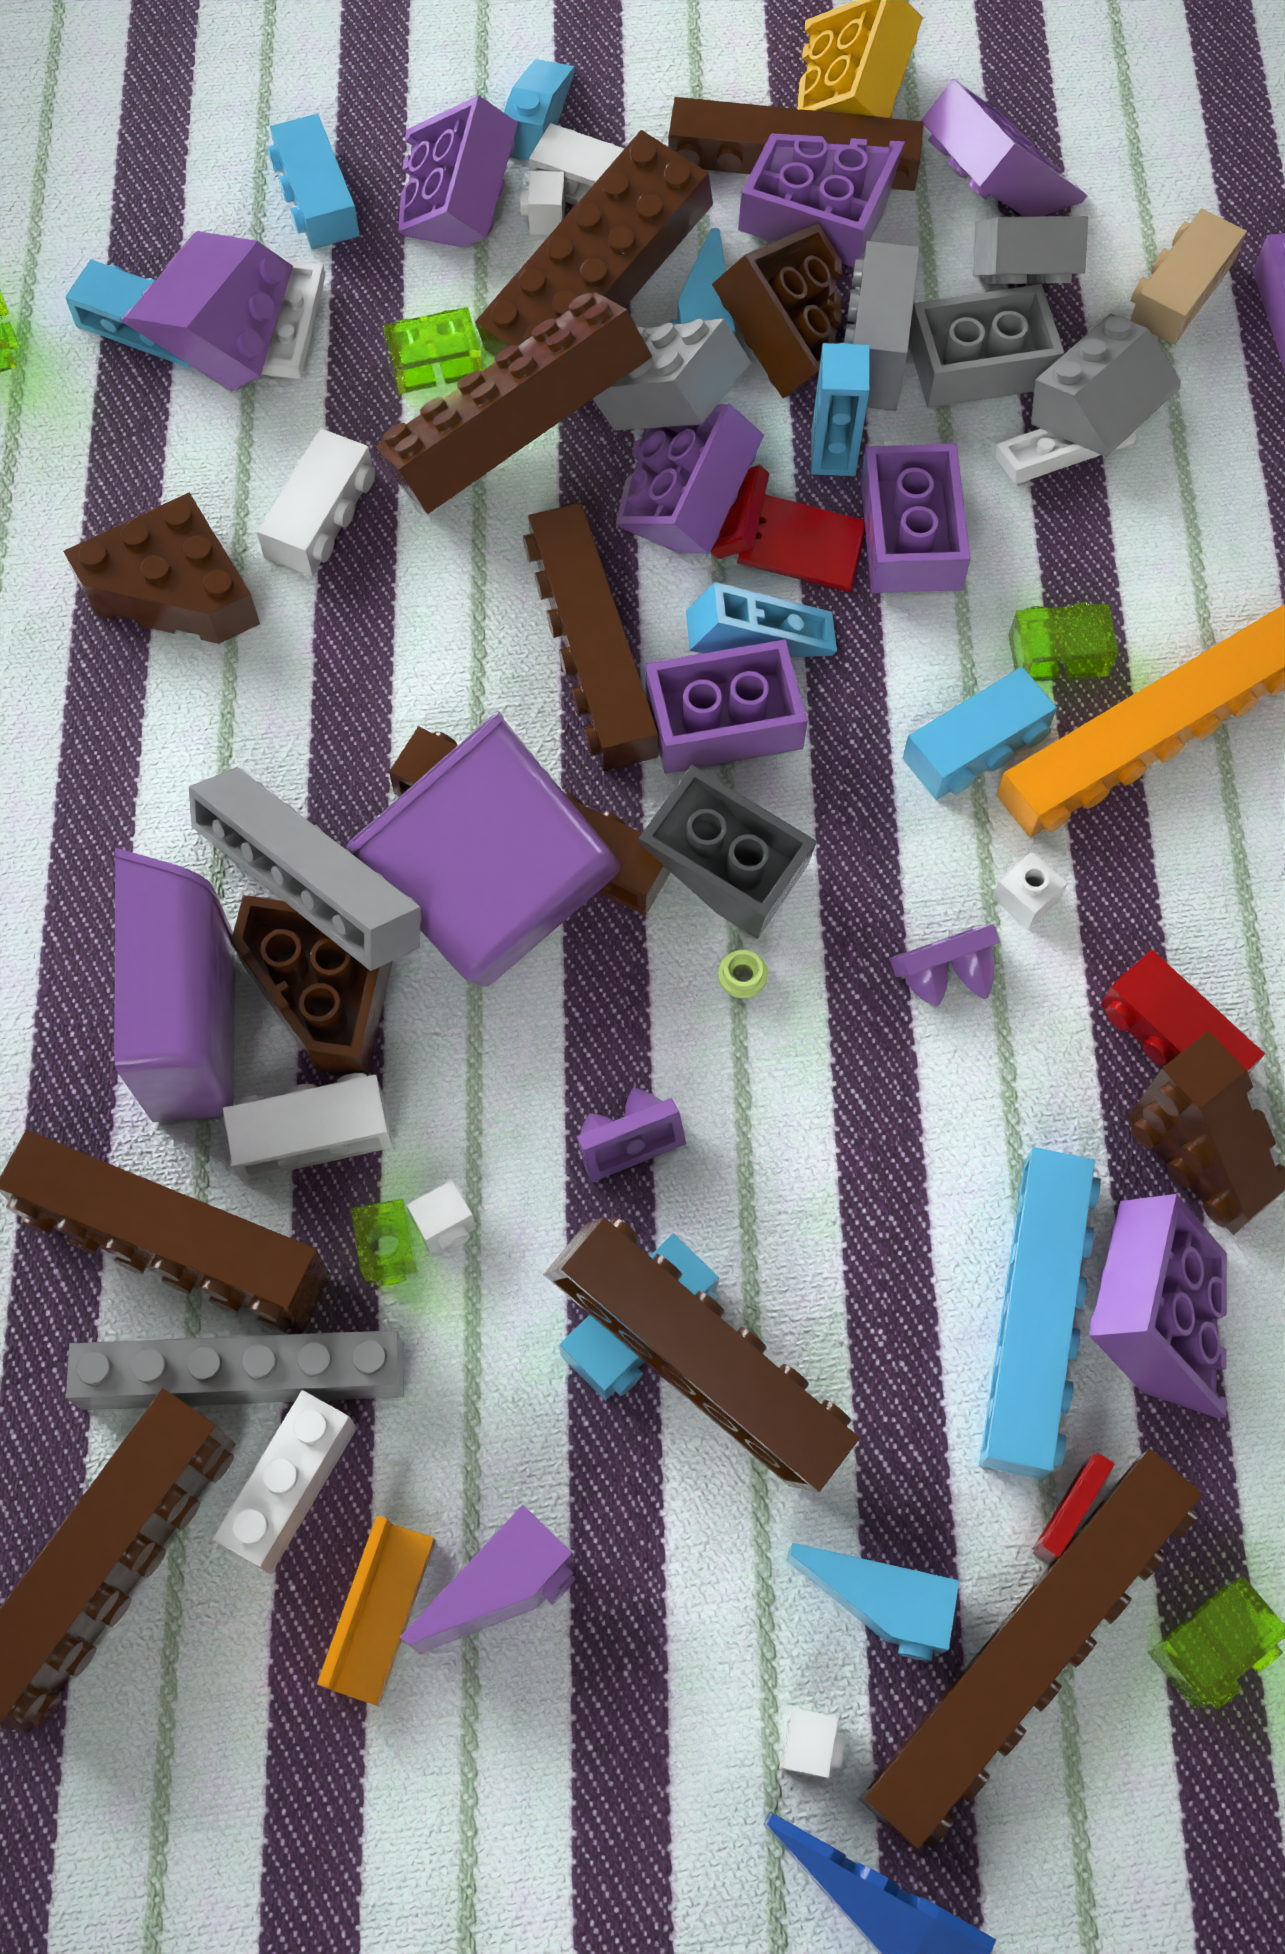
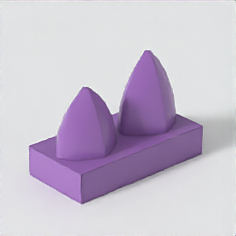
(969, 956)
(645, 1132)

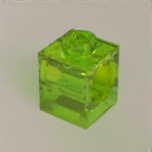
(383, 1220)

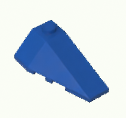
(876, 1905)

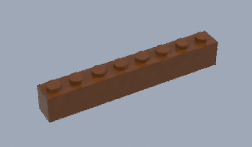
(1029, 1650)

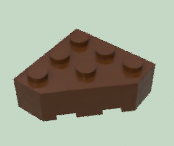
(786, 304)
(165, 574)
(311, 984)
(1209, 1134)

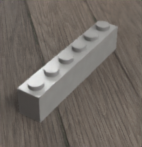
(306, 868)
(236, 1369)

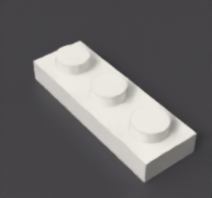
(295, 321)
(1042, 453)

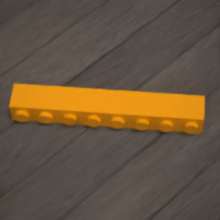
(1147, 727)

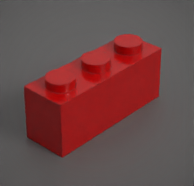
(1170, 1014)

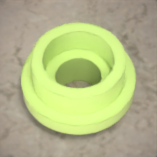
(746, 961)

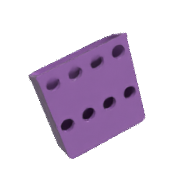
(487, 852)
(172, 990)

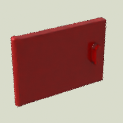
(806, 543)

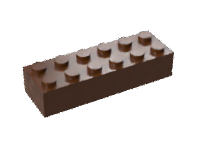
(605, 242)
(513, 400)
(164, 1232)
(702, 1354)
(102, 1553)

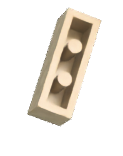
(1186, 275)

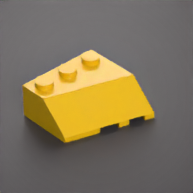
(858, 57)

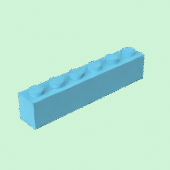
(1038, 1315)

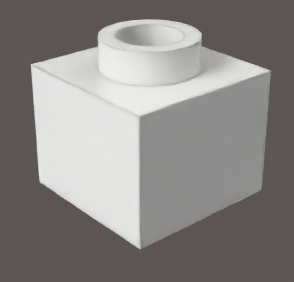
(544, 201)
(1025, 901)
(442, 1218)
(812, 1744)

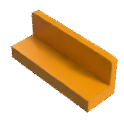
(376, 1612)

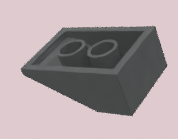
(727, 850)

